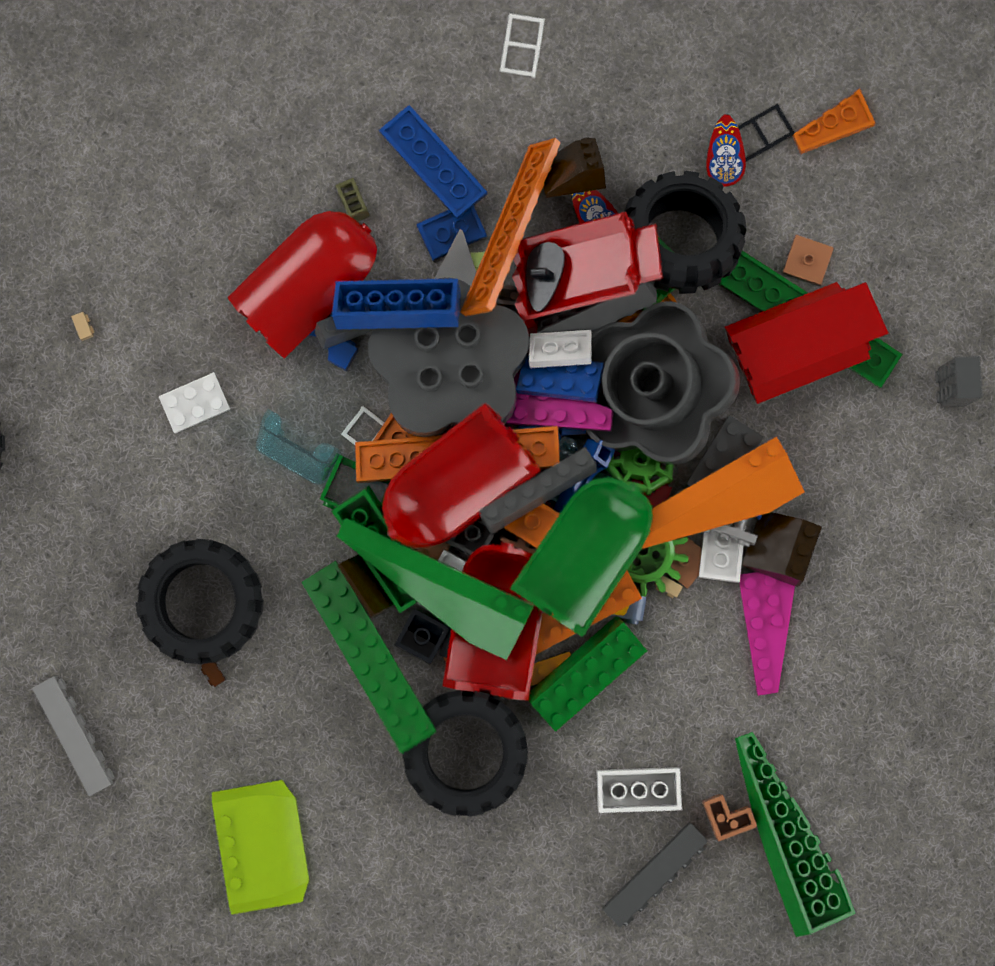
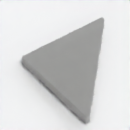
(458, 261)

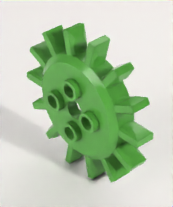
(654, 568)

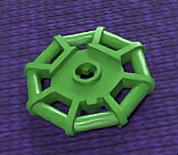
(640, 471)

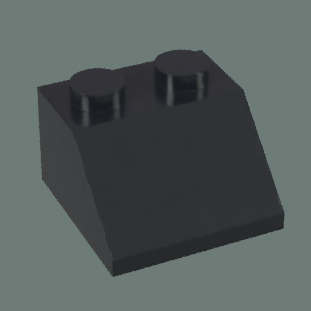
(421, 636)

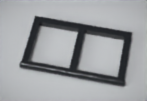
(767, 145)

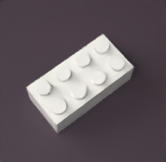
(638, 790)

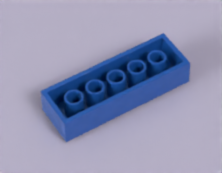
(396, 304)

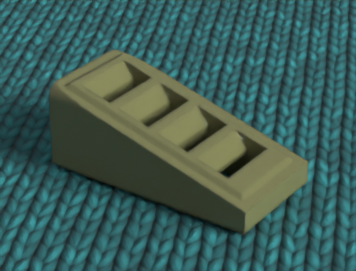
(362, 212)

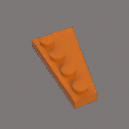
(841, 121)

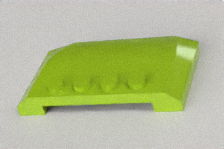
(260, 846)

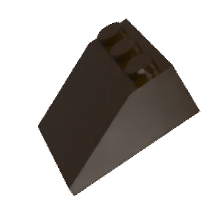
(576, 169)
(782, 547)
(365, 585)

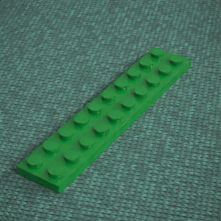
(766, 289)
(369, 657)

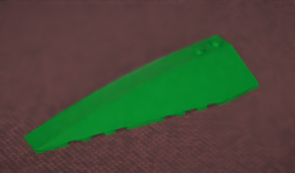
(463, 602)
(790, 847)

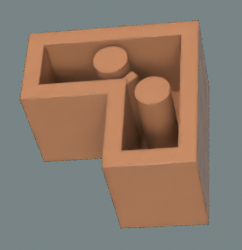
(726, 823)

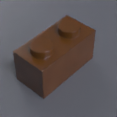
(214, 674)

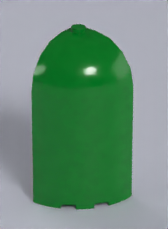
(586, 552)

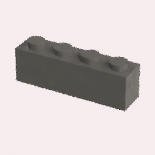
(330, 336)

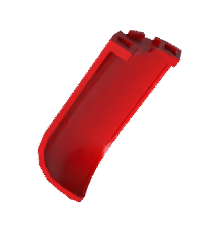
(299, 278)
(454, 479)
(477, 669)

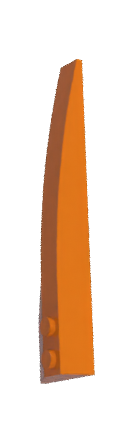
(732, 494)

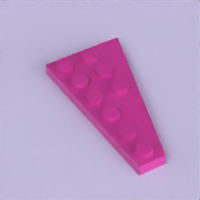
(559, 412)
(767, 618)

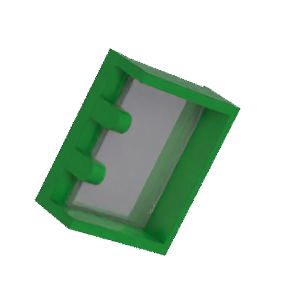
(343, 484)

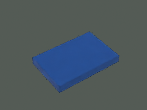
(442, 229)

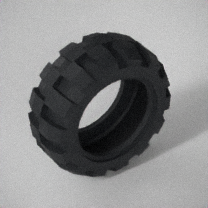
(706, 200)
(152, 601)
(500, 787)

